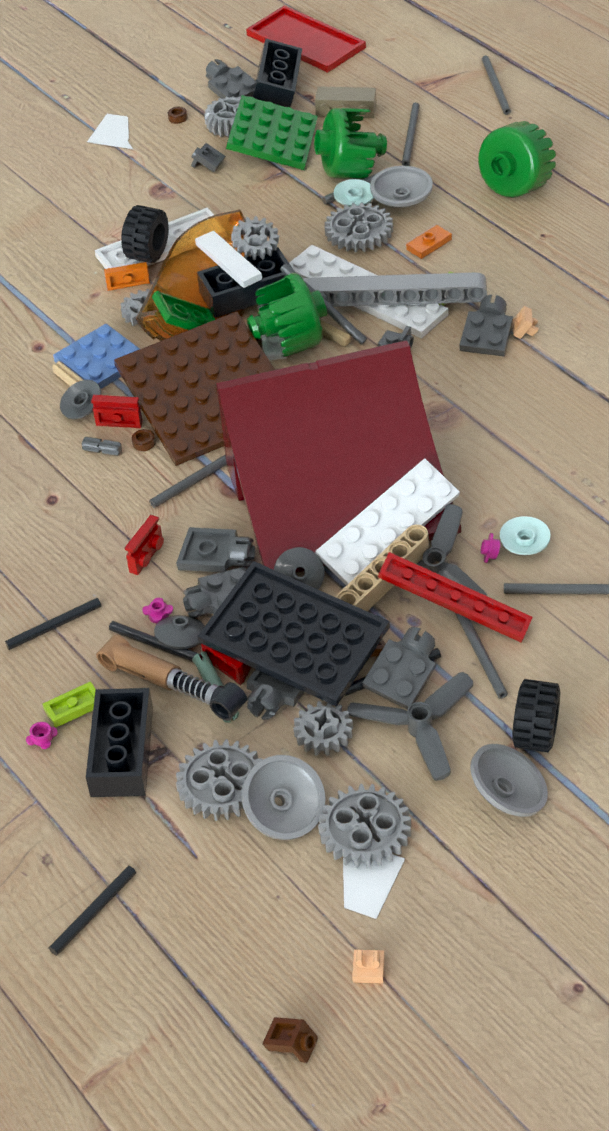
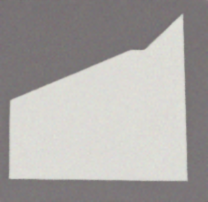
(112, 132)
(368, 887)

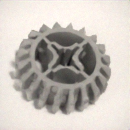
(221, 115)

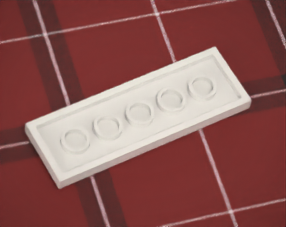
(113, 255)
(408, 502)

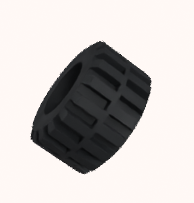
(145, 234)
(536, 715)

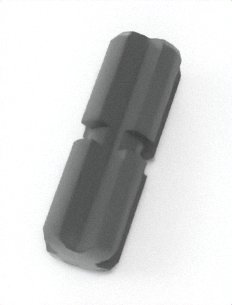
(97, 445)

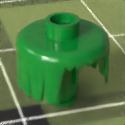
(345, 148)
(516, 159)
(290, 313)

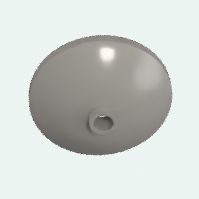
(401, 186)
(508, 780)
(295, 785)

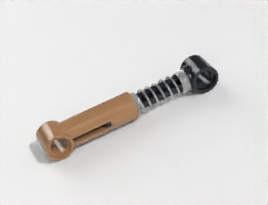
(119, 654)

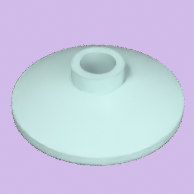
(353, 191)
(525, 535)

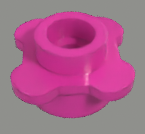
(490, 548)
(157, 610)
(41, 729)

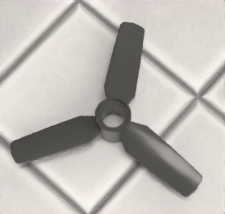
(442, 545)
(419, 720)

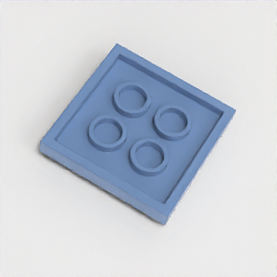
(95, 353)

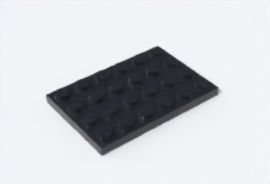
(294, 633)

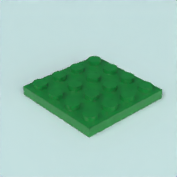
(272, 132)

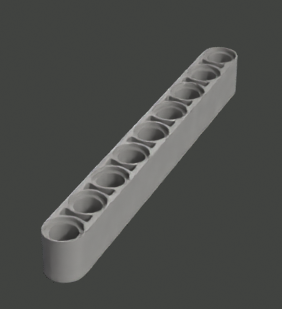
(401, 289)

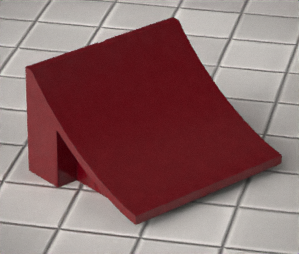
(323, 443)

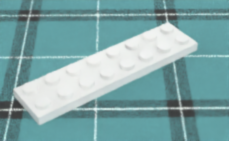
(420, 317)

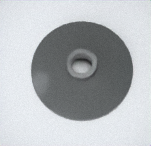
(77, 399)
(303, 558)
(178, 631)

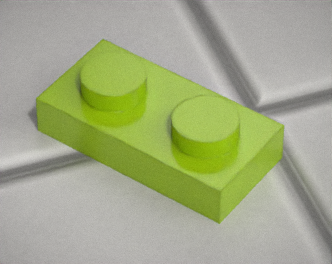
(70, 704)

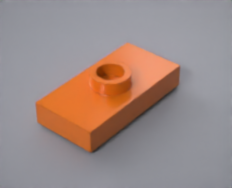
(429, 241)
(127, 276)

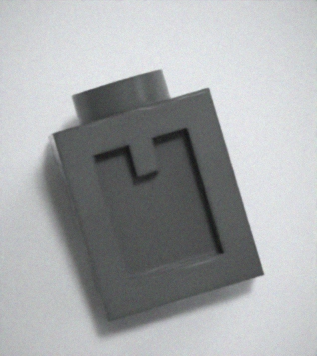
(208, 157)
(393, 337)

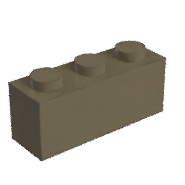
(345, 97)

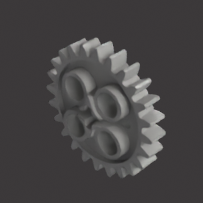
(358, 227)
(211, 775)
(382, 812)

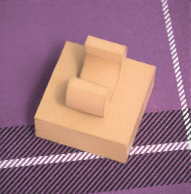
(524, 323)
(368, 966)

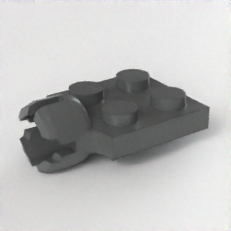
(229, 81)
(487, 328)
(214, 550)
(211, 592)
(402, 668)
(269, 694)

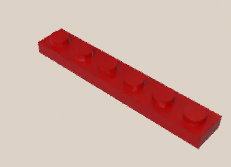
(455, 597)

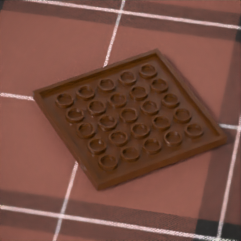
(180, 379)

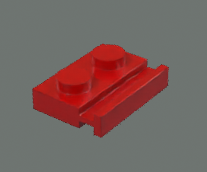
(117, 411)
(144, 545)

